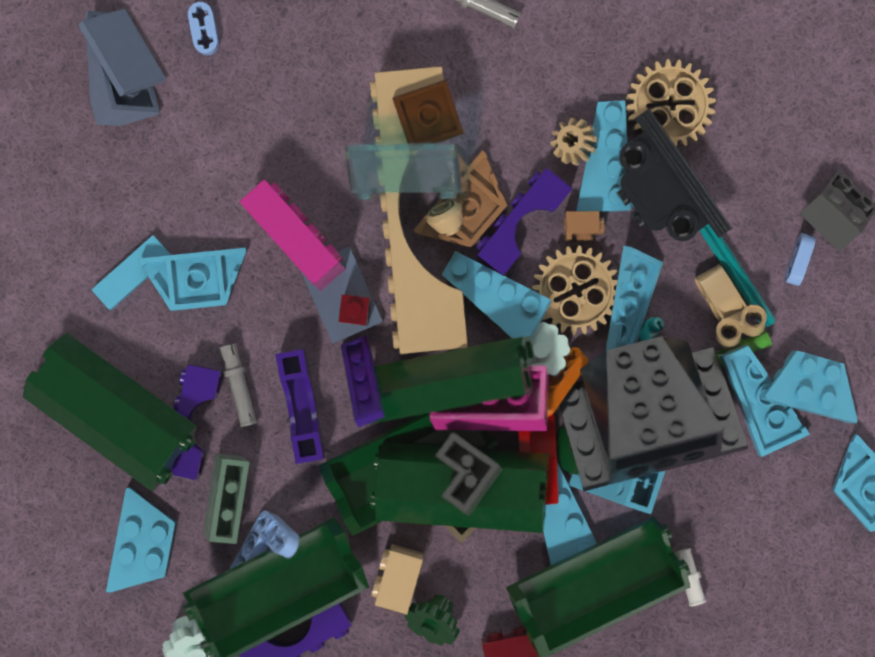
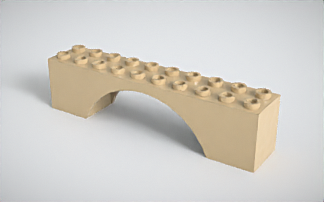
(425, 309)

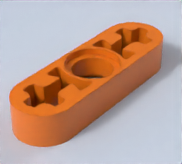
(567, 376)

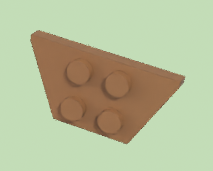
(478, 208)

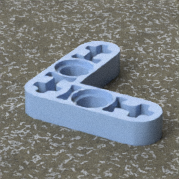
(267, 532)

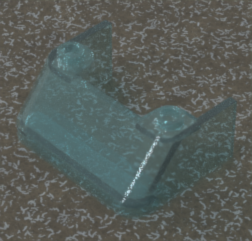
(407, 169)

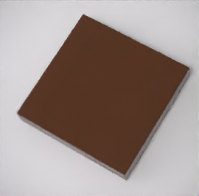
(428, 114)

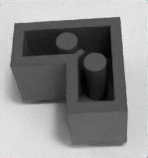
(474, 475)

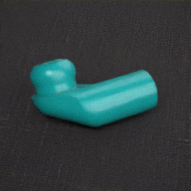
(651, 328)

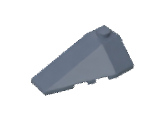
(105, 100)

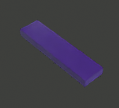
(362, 381)

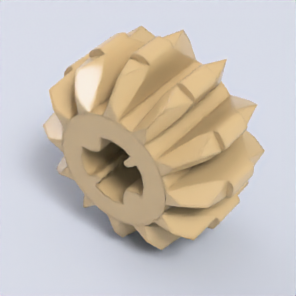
(581, 148)

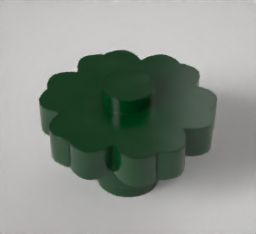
(433, 620)

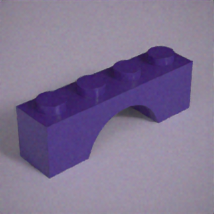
(545, 194)
(198, 386)
(301, 406)
(324, 625)

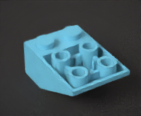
(634, 493)

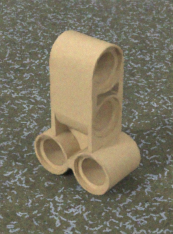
(728, 307)

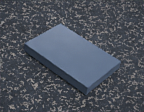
(122, 52)
(329, 299)

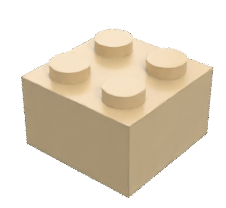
(399, 578)

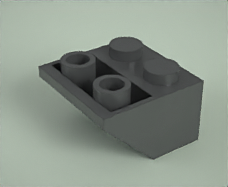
(839, 211)

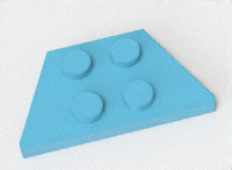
(194, 278)
(813, 387)
(856, 482)
(141, 543)

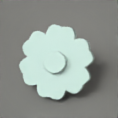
(550, 348)
(184, 640)

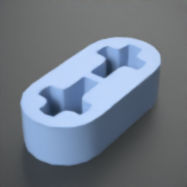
(197, 29)
(800, 259)

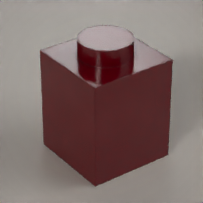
(354, 310)

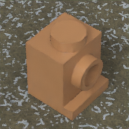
(582, 225)

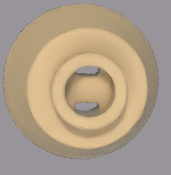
(446, 217)

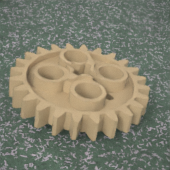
(667, 80)
(564, 267)

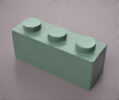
(225, 498)

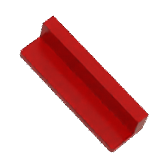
(544, 443)

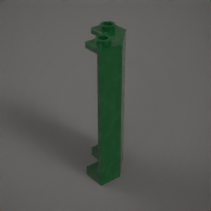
(456, 378)
(109, 411)
(353, 474)
(414, 479)
(598, 587)
(274, 592)

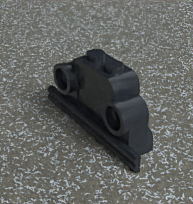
(664, 186)

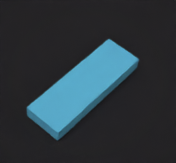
(128, 274)

